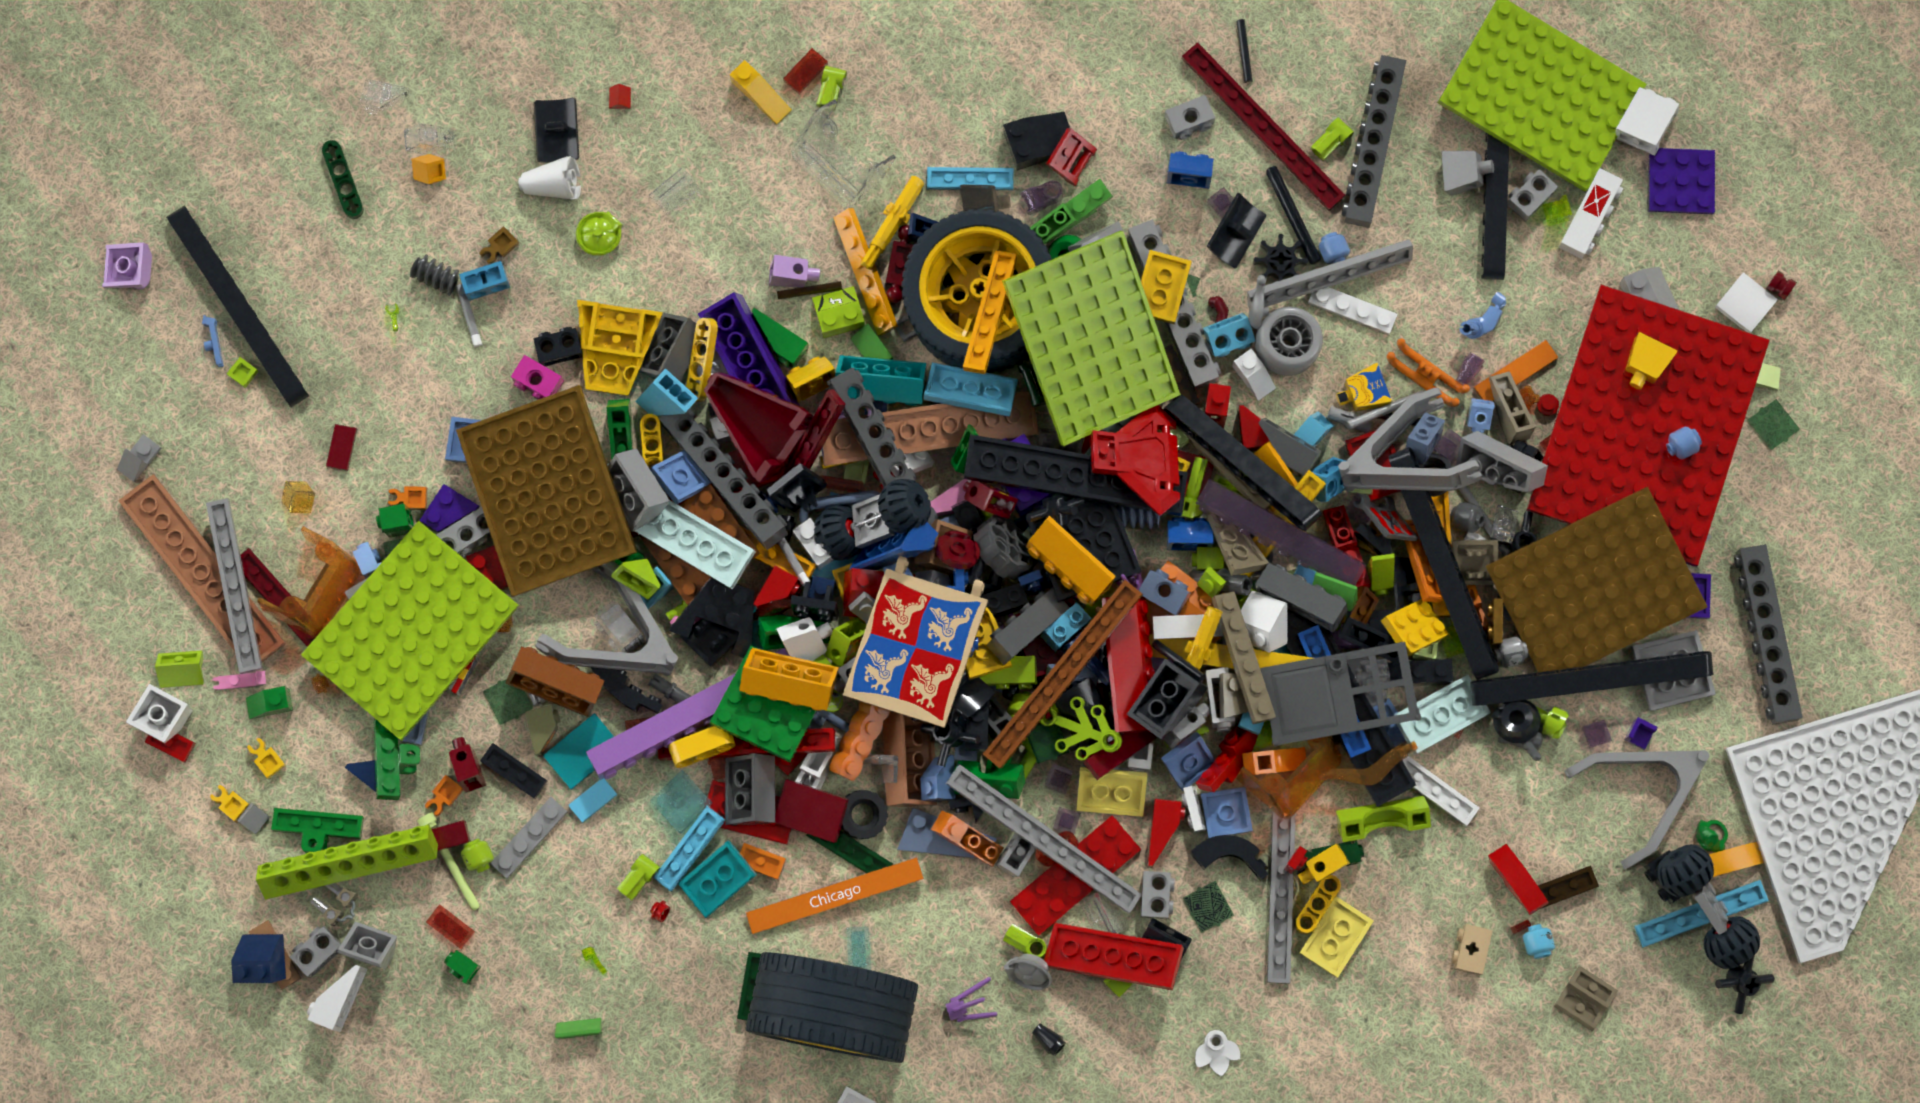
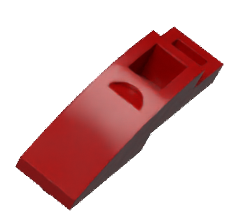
(1343, 537)
(1230, 761)

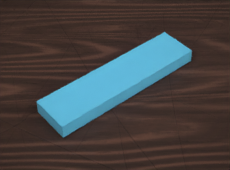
(952, 177)
(689, 848)

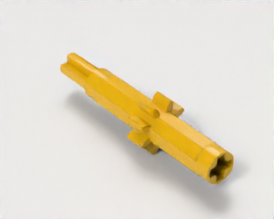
(897, 215)
(1199, 649)

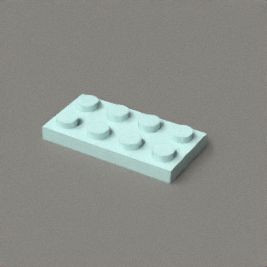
(1442, 715)

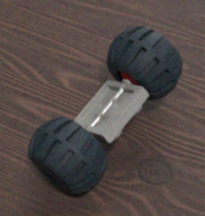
(897, 509)
(1730, 939)

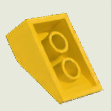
(810, 378)

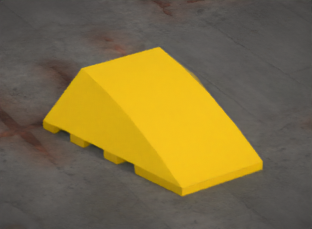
(614, 344)

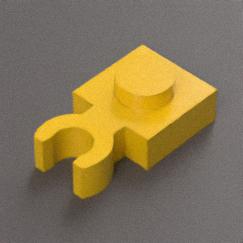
(268, 760)
(231, 804)

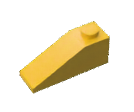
(759, 92)

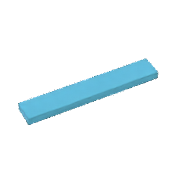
(1694, 916)

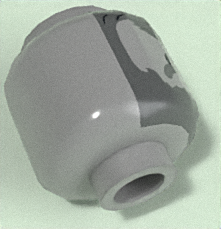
(1511, 652)

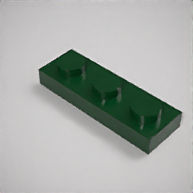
(748, 985)

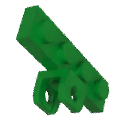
(391, 762)
(317, 826)

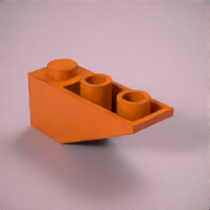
(1274, 760)
(967, 838)

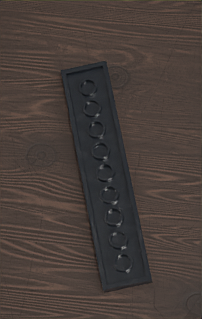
(1052, 473)
(1398, 778)

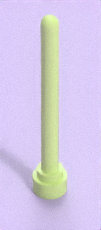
(449, 860)

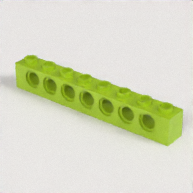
(347, 861)

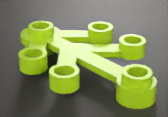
(1085, 730)

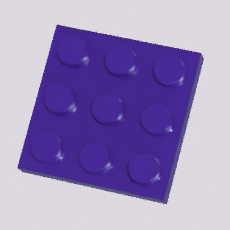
(1682, 181)

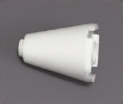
(553, 179)

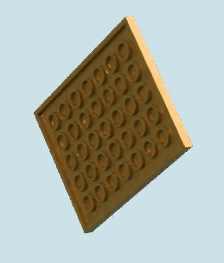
(546, 491)
(1597, 584)

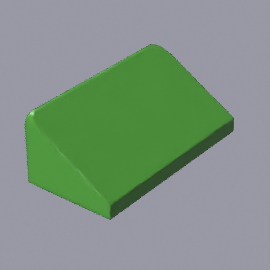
(869, 344)
(1334, 586)
(578, 1028)

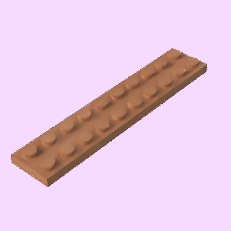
(931, 429)
(191, 559)

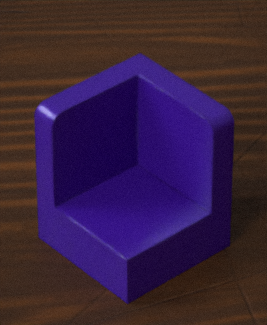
(1640, 733)

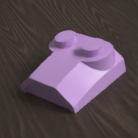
(127, 266)

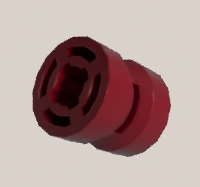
(1781, 285)

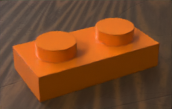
(763, 861)

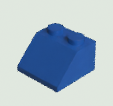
(1190, 170)
(1188, 535)

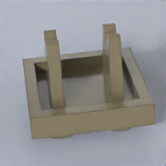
(1473, 557)

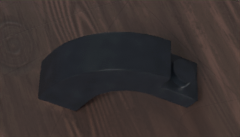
(1232, 846)

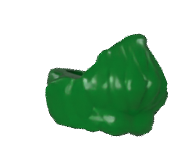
(1708, 838)

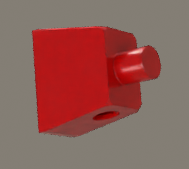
(1217, 402)

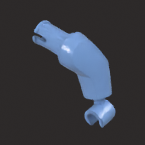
(1482, 325)

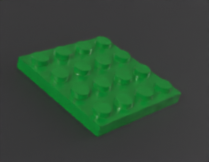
(761, 721)

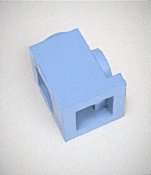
(1477, 407)
(367, 558)

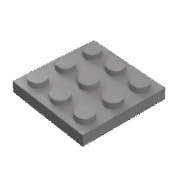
(1679, 691)

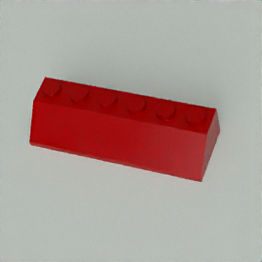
(1129, 665)

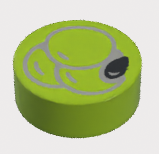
(836, 702)

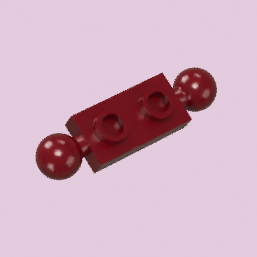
(897, 261)

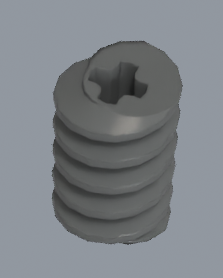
(434, 274)

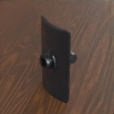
(556, 129)
(1236, 231)
(1405, 583)
(971, 696)
(1091, 696)

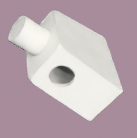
(804, 639)

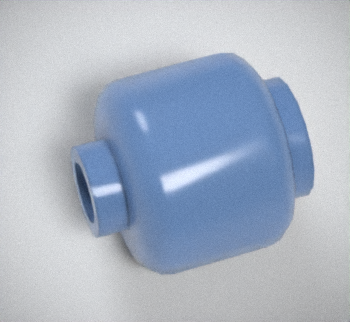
(1334, 248)
(1684, 442)

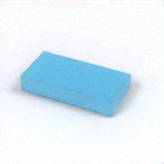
(592, 800)

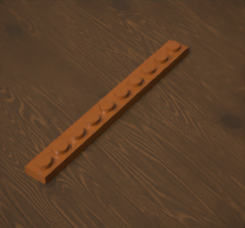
(1063, 674)

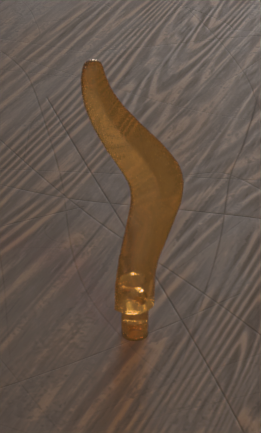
(1374, 773)

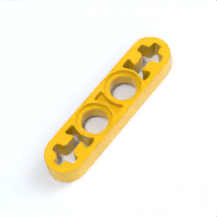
(704, 360)

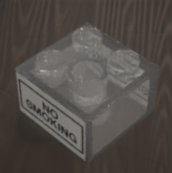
(618, 626)

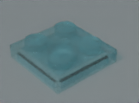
(681, 801)

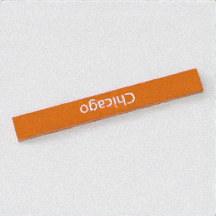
(834, 895)

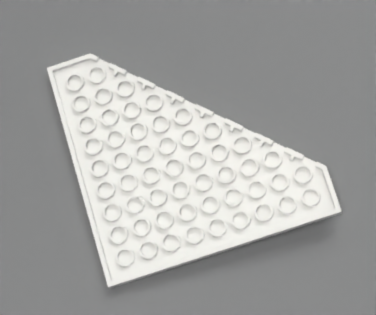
(1830, 812)

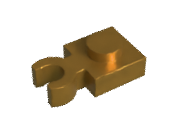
(501, 243)

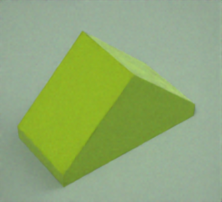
(638, 577)

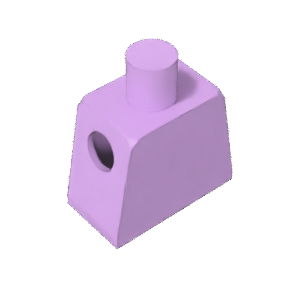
(783, 275)

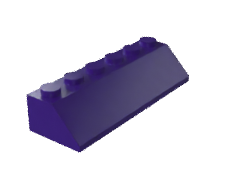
(745, 347)

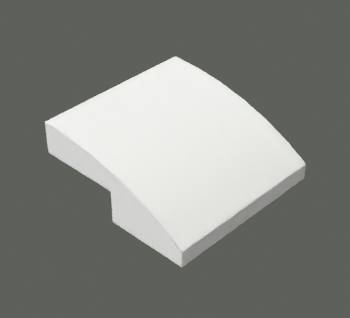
(1746, 303)

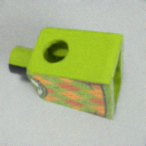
(845, 642)

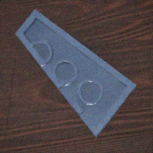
(921, 839)

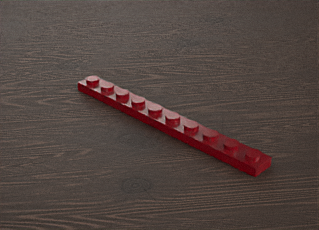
(1263, 126)

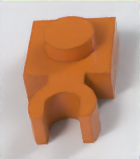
(413, 497)
(446, 792)

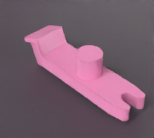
(240, 680)

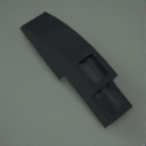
(616, 684)

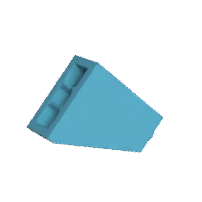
(666, 396)
(1314, 429)

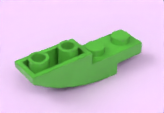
(1073, 212)

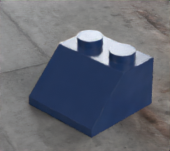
(259, 959)

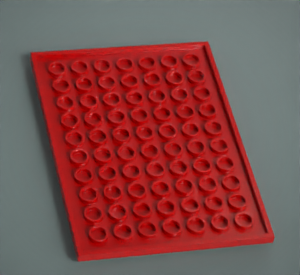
(1616, 436)

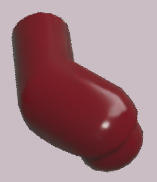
(1220, 307)

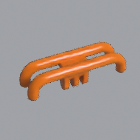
(1426, 373)

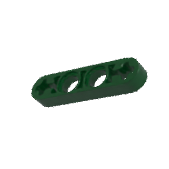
(340, 180)

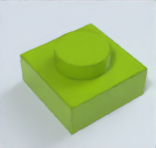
(242, 372)
(1211, 582)

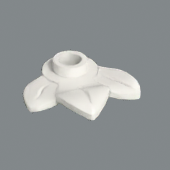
(1217, 1056)

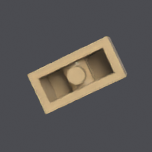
(1476, 961)

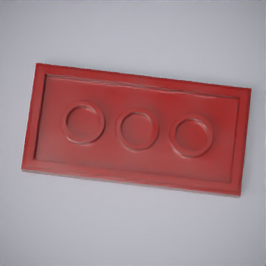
(771, 832)

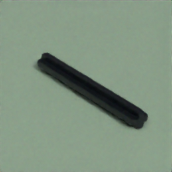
(1293, 215)

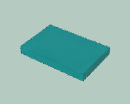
(570, 754)
(717, 879)

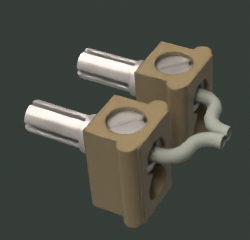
(330, 913)

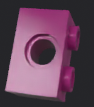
(527, 370)

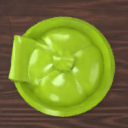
(598, 233)

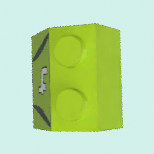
(838, 312)

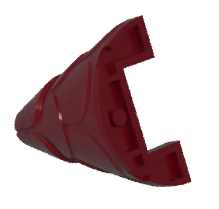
(758, 423)

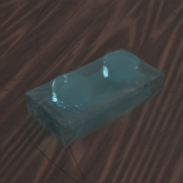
(859, 947)

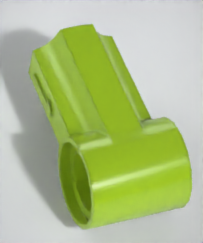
(831, 84)
(1331, 139)
(639, 875)
(1023, 940)

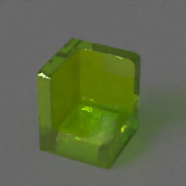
(1557, 211)

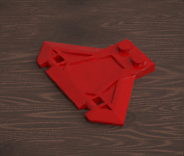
(1142, 457)

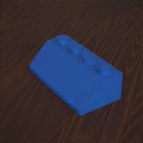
(888, 550)

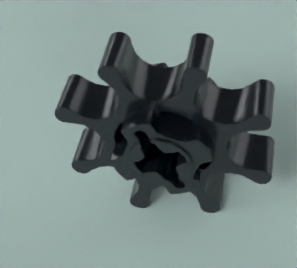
(1287, 255)

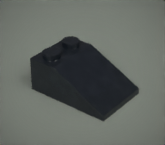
(1034, 138)
(1166, 699)

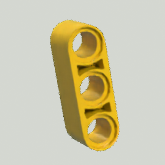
(650, 436)
(700, 746)
(1312, 914)

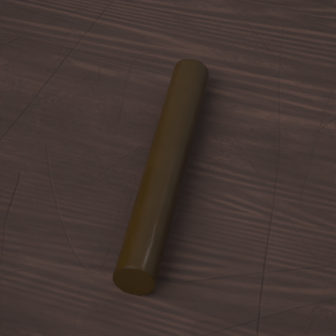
(808, 290)

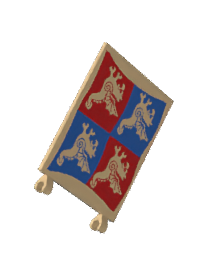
(916, 646)

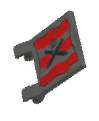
(1387, 518)

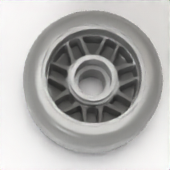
(1294, 326)

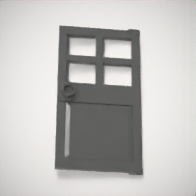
(1317, 699)

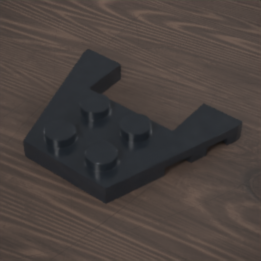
(724, 607)

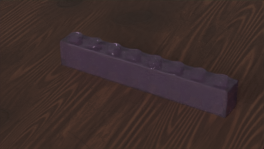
(1279, 533)

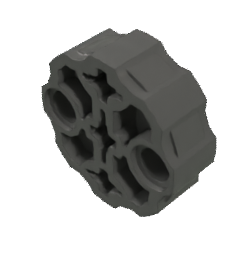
(1003, 547)

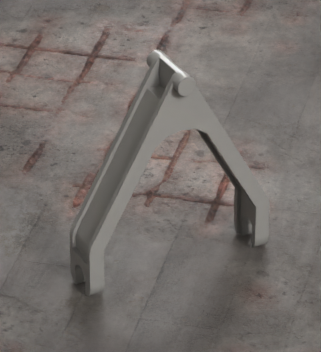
(1363, 473)
(653, 657)
(1684, 765)

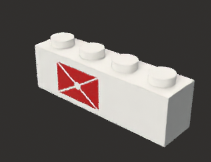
(1591, 213)

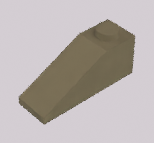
(1511, 409)

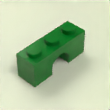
(1007, 781)

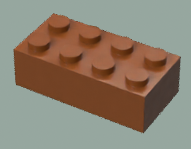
(554, 681)

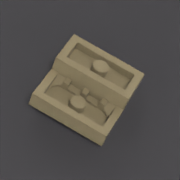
(1591, 990)

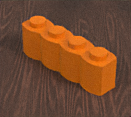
(858, 741)

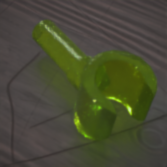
(393, 315)
(589, 953)

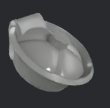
(1029, 972)

